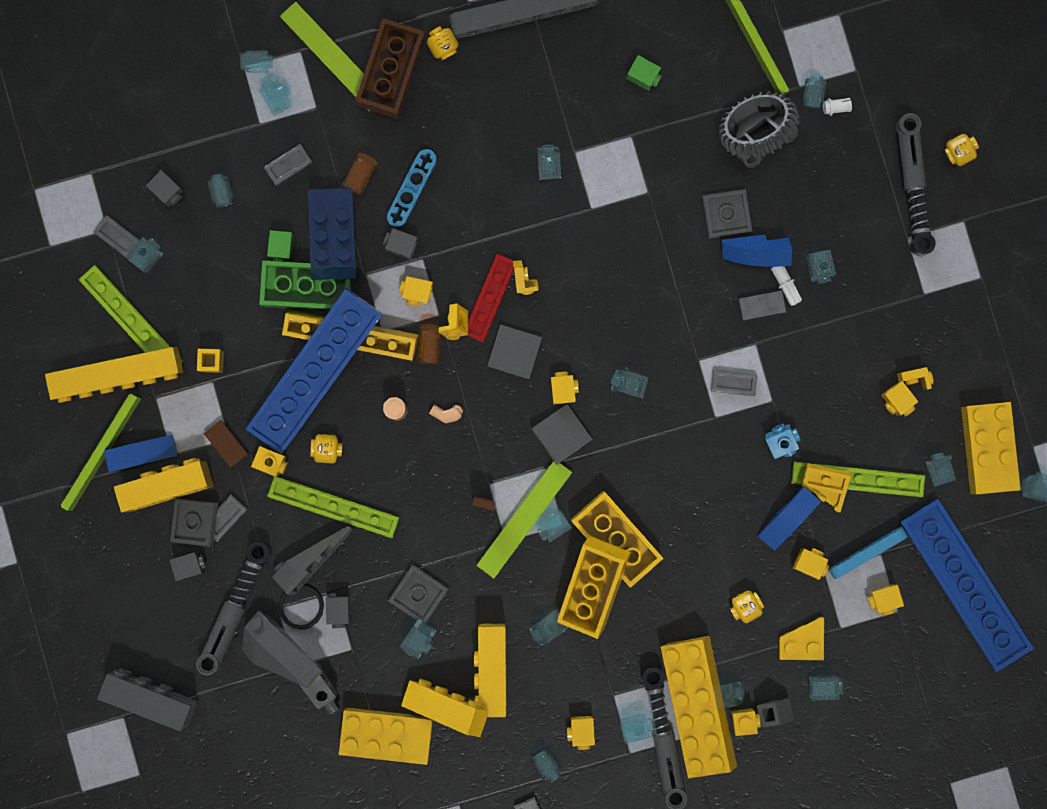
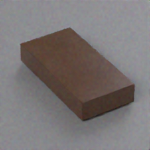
(226, 443)
(484, 503)

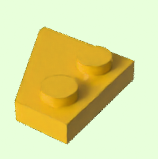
(827, 484)
(803, 642)

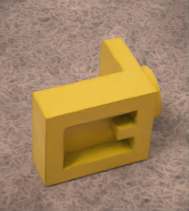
(522, 282)
(457, 323)
(911, 377)

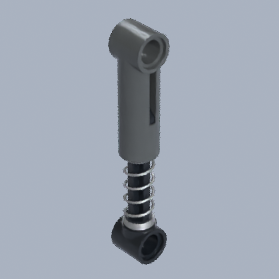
(915, 181)
(232, 611)
(664, 741)

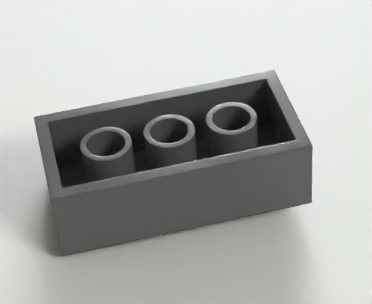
(147, 699)

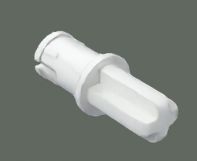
(786, 285)

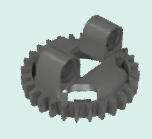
(748, 118)

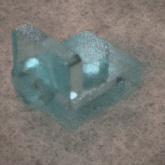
(549, 162)
(629, 383)
(940, 469)
(547, 628)
(732, 694)

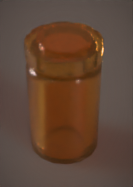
(360, 173)
(429, 344)

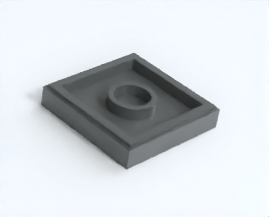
(727, 214)
(514, 352)
(561, 434)
(194, 522)
(418, 594)

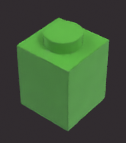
(644, 73)
(280, 246)

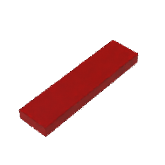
(490, 298)

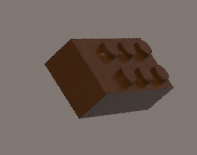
(390, 68)

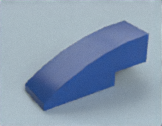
(758, 251)
(140, 453)
(789, 518)

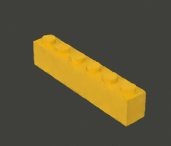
(378, 341)
(114, 373)

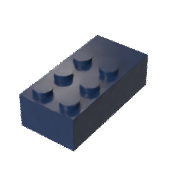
(331, 234)

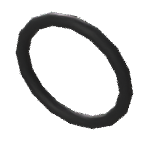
(305, 626)

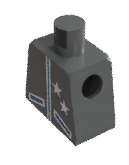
(326, 699)

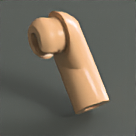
(447, 416)

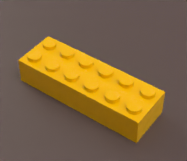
(699, 707)

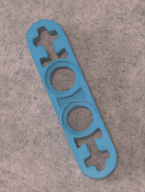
(409, 187)
(868, 552)

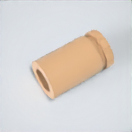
(395, 409)

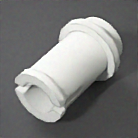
(837, 106)

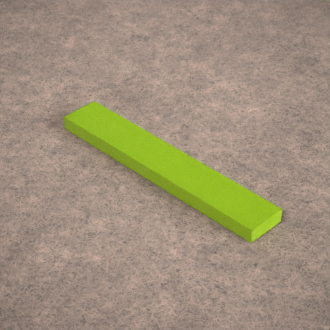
(758, 46)
(323, 47)
(122, 311)
(98, 455)
(872, 480)
(333, 507)
(524, 519)

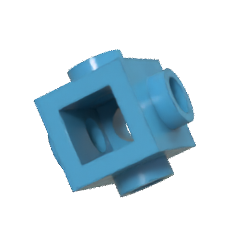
(778, 446)

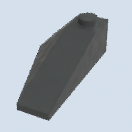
(300, 568)
(276, 651)

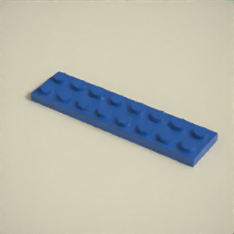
(314, 371)
(966, 585)

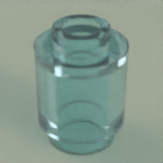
(256, 61)
(814, 92)
(220, 190)
(547, 766)

